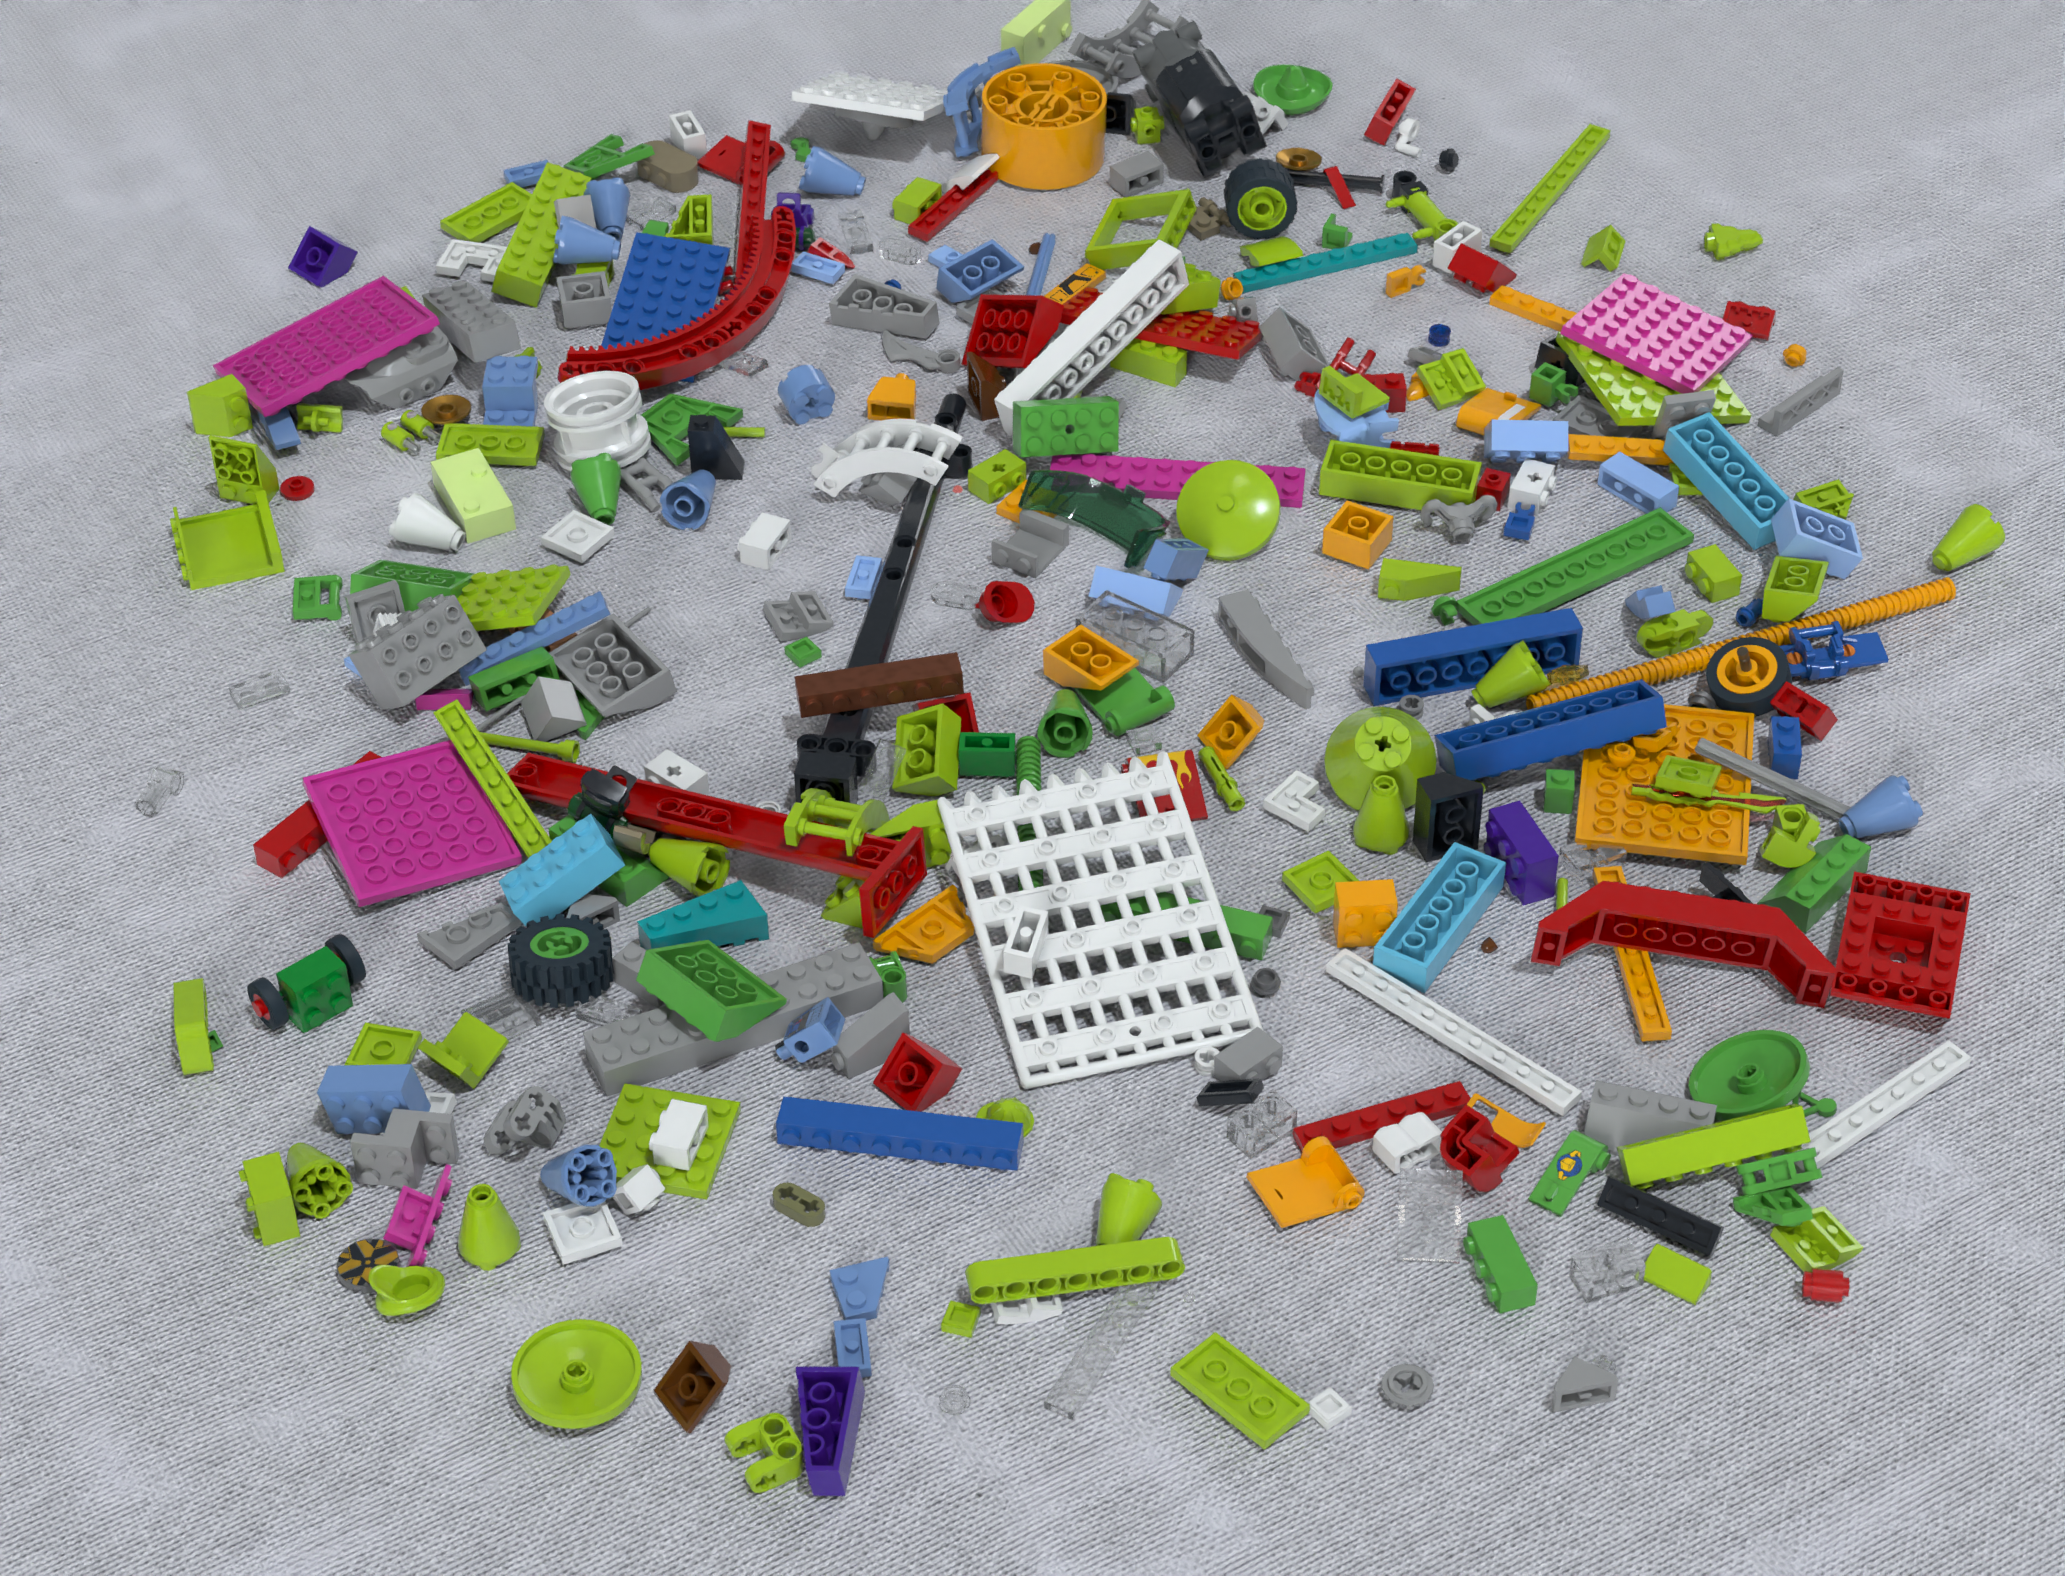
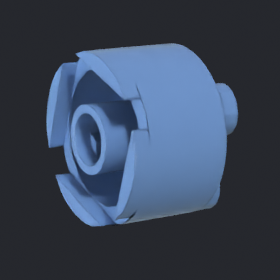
(806, 394)

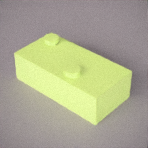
(1038, 29)
(473, 495)

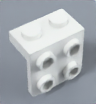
(1267, 114)

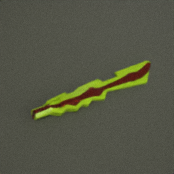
(1748, 801)

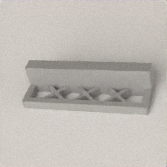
(1802, 403)

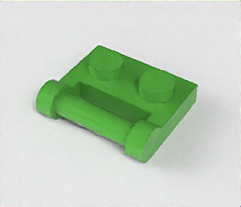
(308, 597)

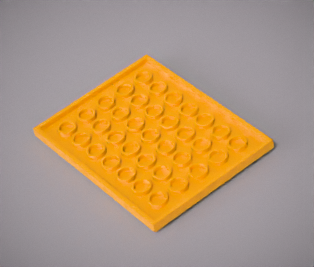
(1660, 826)

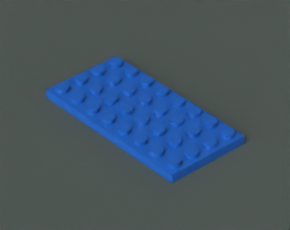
(664, 287)

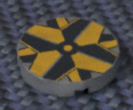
(358, 1260)

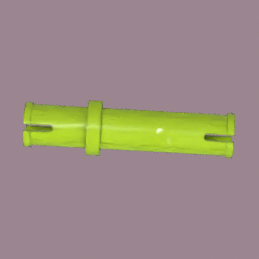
(1225, 785)

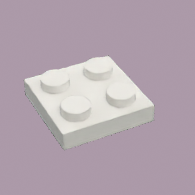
(577, 536)
(582, 1231)

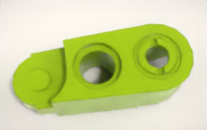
(1674, 632)

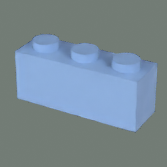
(1637, 484)

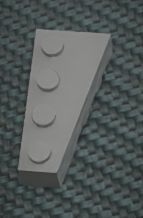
(881, 307)

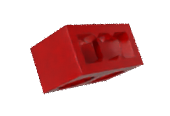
(1813, 715)

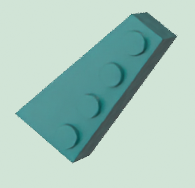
(719, 916)

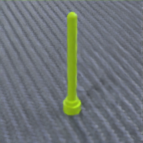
(567, 750)

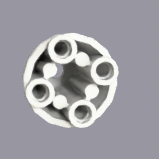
(425, 525)

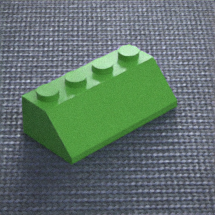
(629, 882)
(1817, 885)

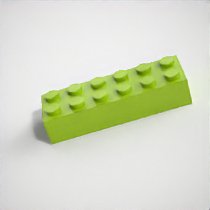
(1396, 476)

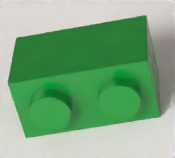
(987, 754)

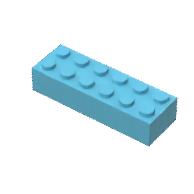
(1726, 477)
(1439, 916)

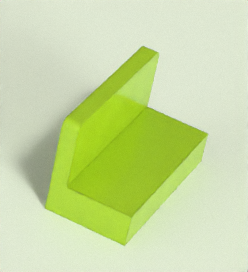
(1606, 246)

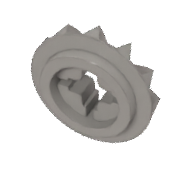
(1401, 1376)

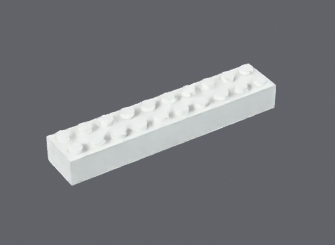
(1099, 331)

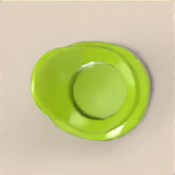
(405, 1288)

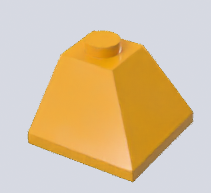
(1231, 729)

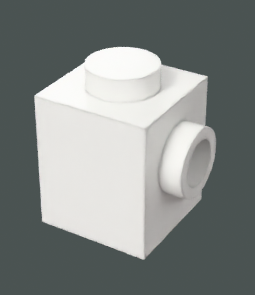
(638, 1190)

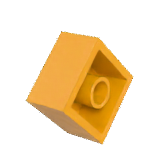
(1357, 534)
(1363, 911)

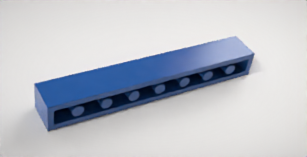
(900, 1133)

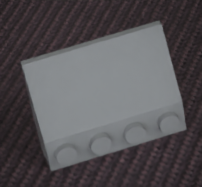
(614, 668)

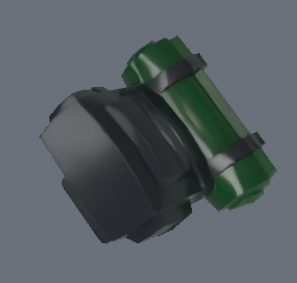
(603, 798)

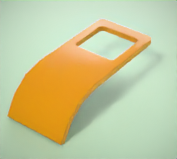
(1510, 1127)

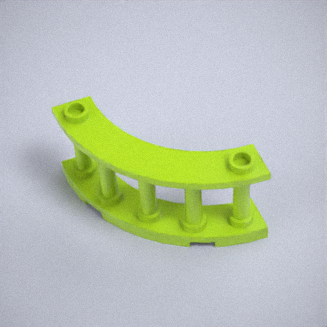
(821, 807)

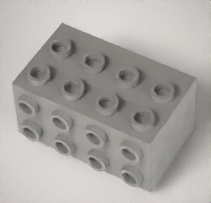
(417, 651)

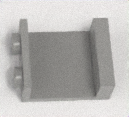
(1033, 545)

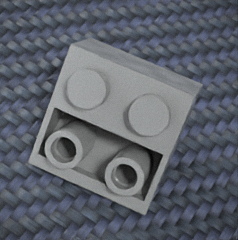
(887, 486)

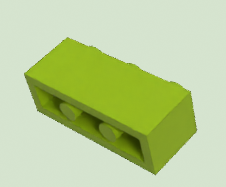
(1153, 362)

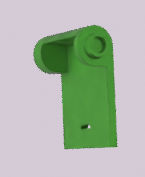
(1128, 702)

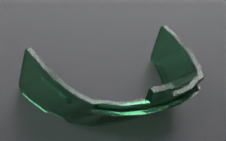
(1100, 507)

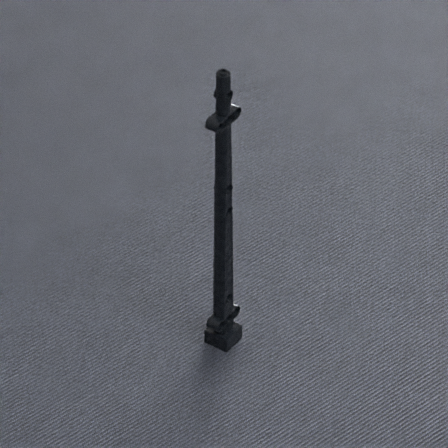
(840, 752)

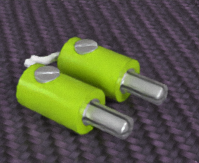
(412, 422)

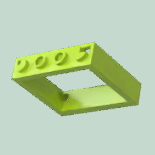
(1176, 204)

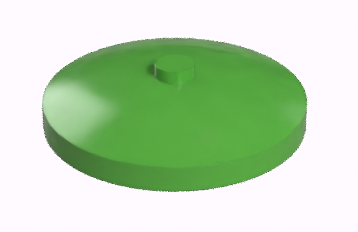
(1750, 1073)

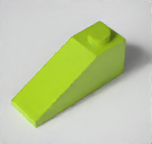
(1414, 580)

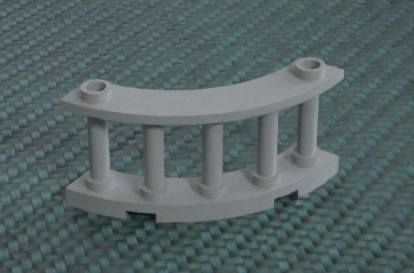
(1110, 47)

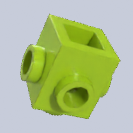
(1147, 125)

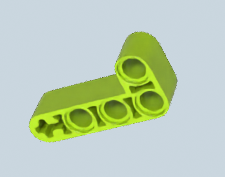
(192, 1026)

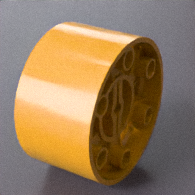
(1044, 125)

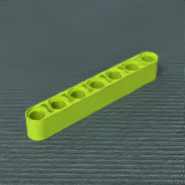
(1074, 1270)

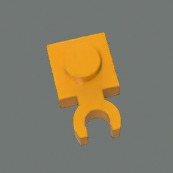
(1400, 281)
(1656, 741)

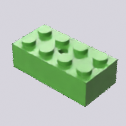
(1042, 424)

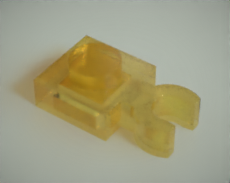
(1568, 674)

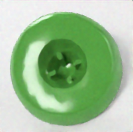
(1292, 87)

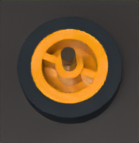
(1747, 675)

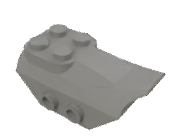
(407, 370)

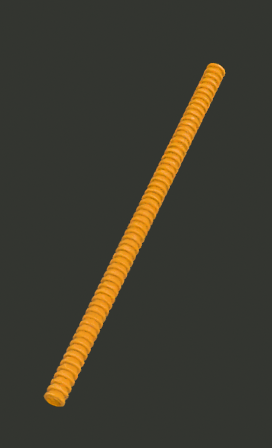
(1698, 658)

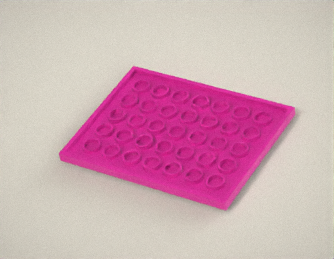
(327, 345)

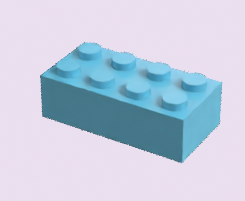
(562, 871)

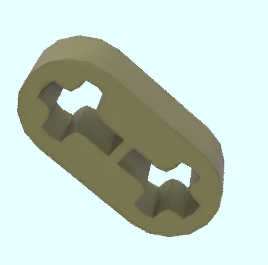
(799, 1204)

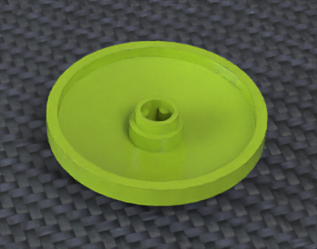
(1229, 509)
(576, 1373)

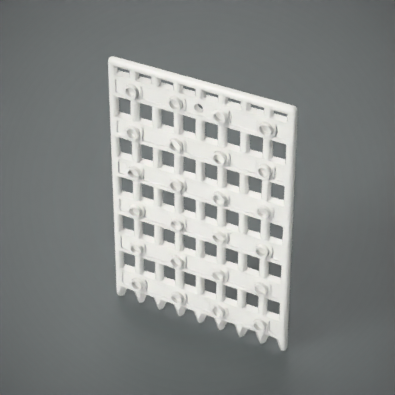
(1102, 937)

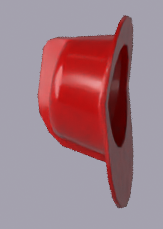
(1006, 602)

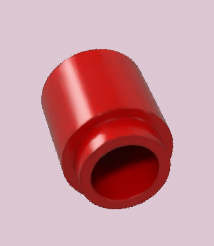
(1825, 1285)

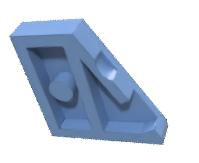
(860, 1288)

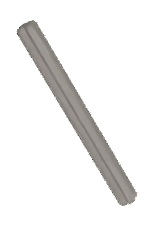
(1771, 778)

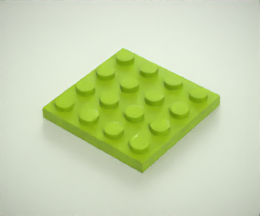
(511, 597)
(638, 1116)

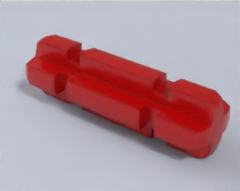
(1432, 449)

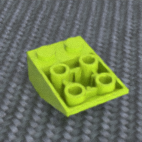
(242, 470)
(926, 816)

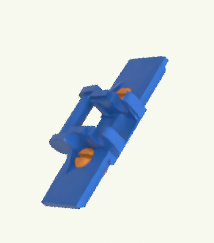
(1835, 659)

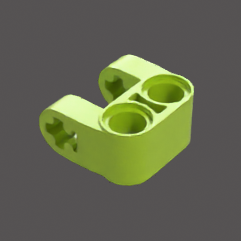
(779, 1445)

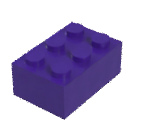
(1525, 849)

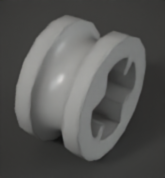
(1412, 705)

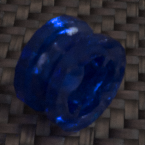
(1439, 335)

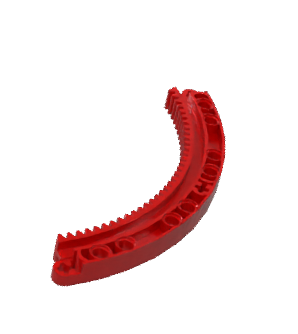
(718, 331)

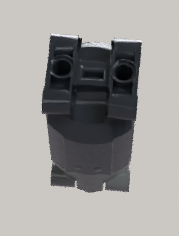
(1198, 97)

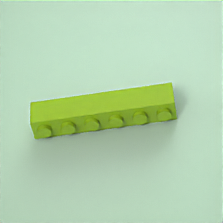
(1713, 1145)

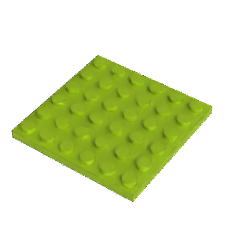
(1635, 398)

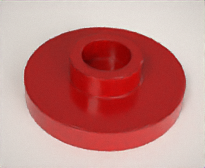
(297, 488)

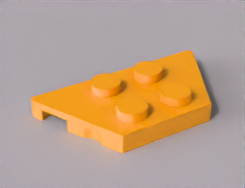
(929, 930)

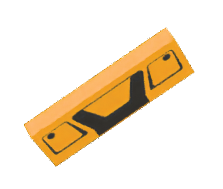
(1084, 277)

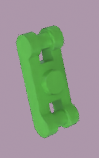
(1779, 1171)

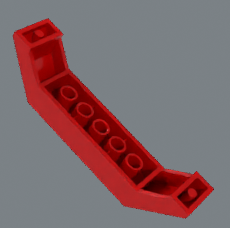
(1688, 928)

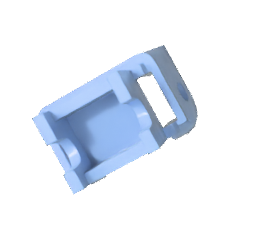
(1363, 429)

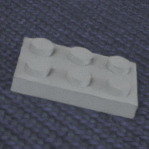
(1681, 408)
(1591, 418)

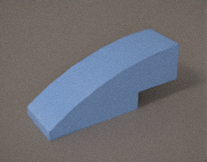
(280, 429)
(1650, 603)

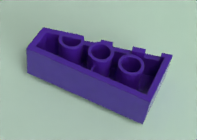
(830, 1422)

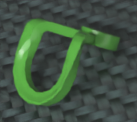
(1825, 1107)

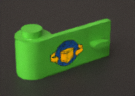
(1568, 1171)

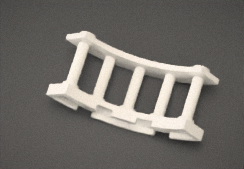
(871, 452)

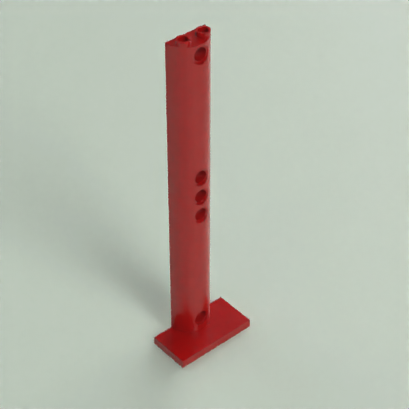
(886, 865)

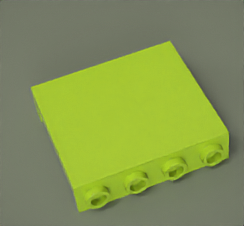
(228, 545)

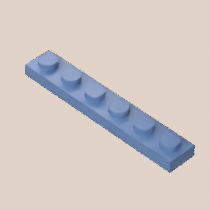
(542, 634)

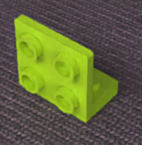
(1350, 394)
(467, 1049)

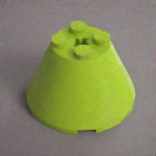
(1378, 744)

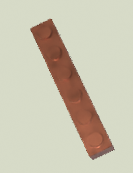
(879, 685)

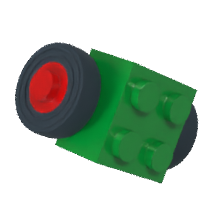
(310, 988)

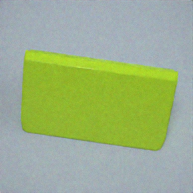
(1677, 1274)

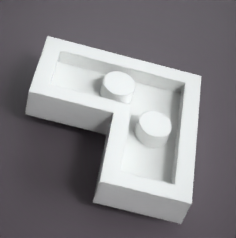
(1292, 802)

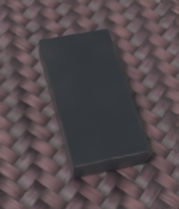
(1230, 1092)

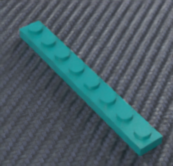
(1326, 262)

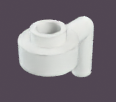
(1408, 131)

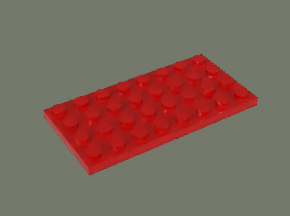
(1184, 330)

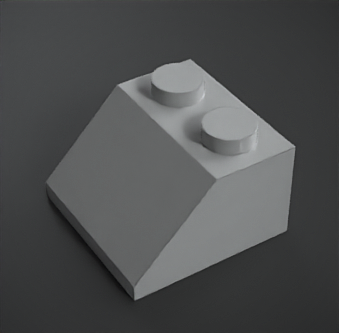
(584, 299)

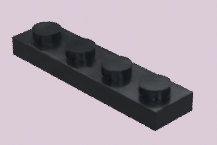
(1660, 1216)

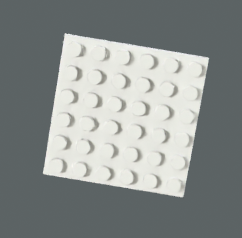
(873, 96)

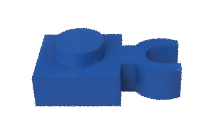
(1521, 523)

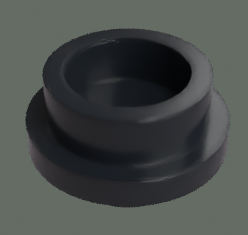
(1448, 159)

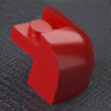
(1475, 1148)

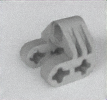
(528, 1125)

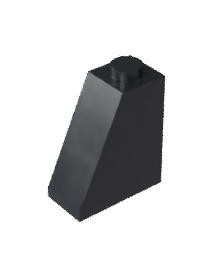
(713, 449)

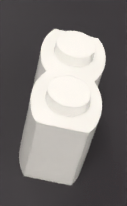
(1408, 1142)

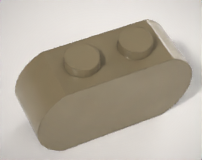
(669, 168)

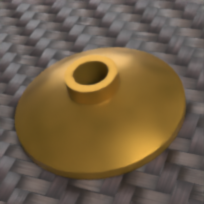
(1299, 159)
(446, 409)

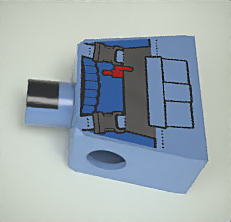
(812, 1032)

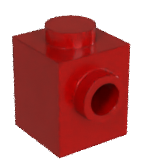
(1495, 484)

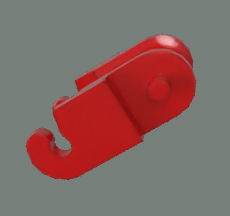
(1307, 383)

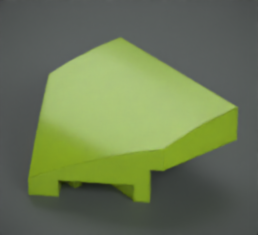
(1828, 497)

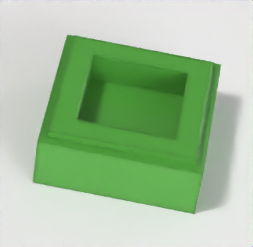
(803, 652)

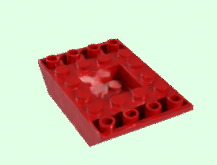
(1907, 924)

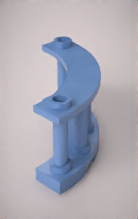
(962, 91)

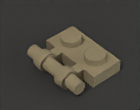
(1204, 226)

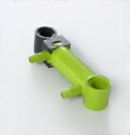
(1414, 199)

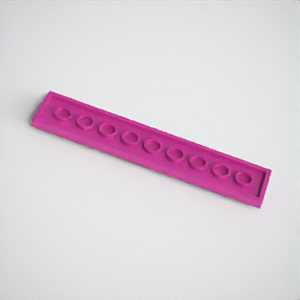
(1167, 477)

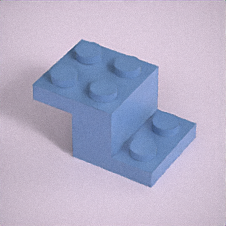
(510, 391)

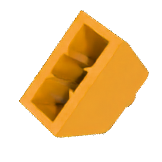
(892, 398)

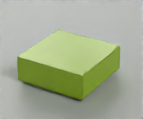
(960, 1319)

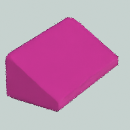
(438, 698)

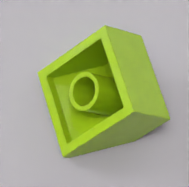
(220, 408)

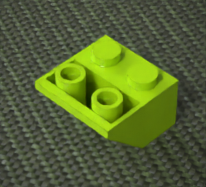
(844, 903)

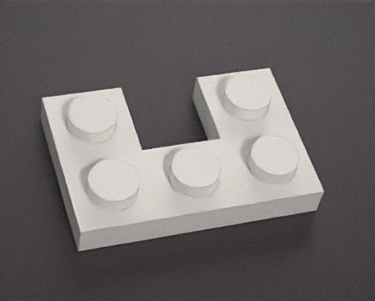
(461, 253)

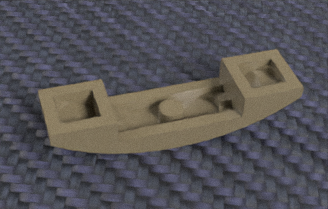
(634, 838)

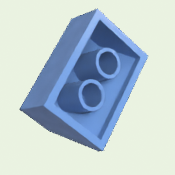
(976, 272)

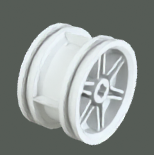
(597, 417)

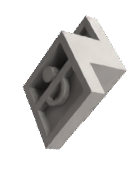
(405, 1148)

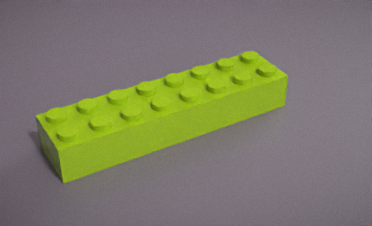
(530, 253)

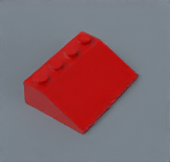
(1012, 328)

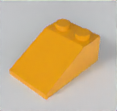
(1085, 660)

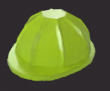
(1008, 1110)

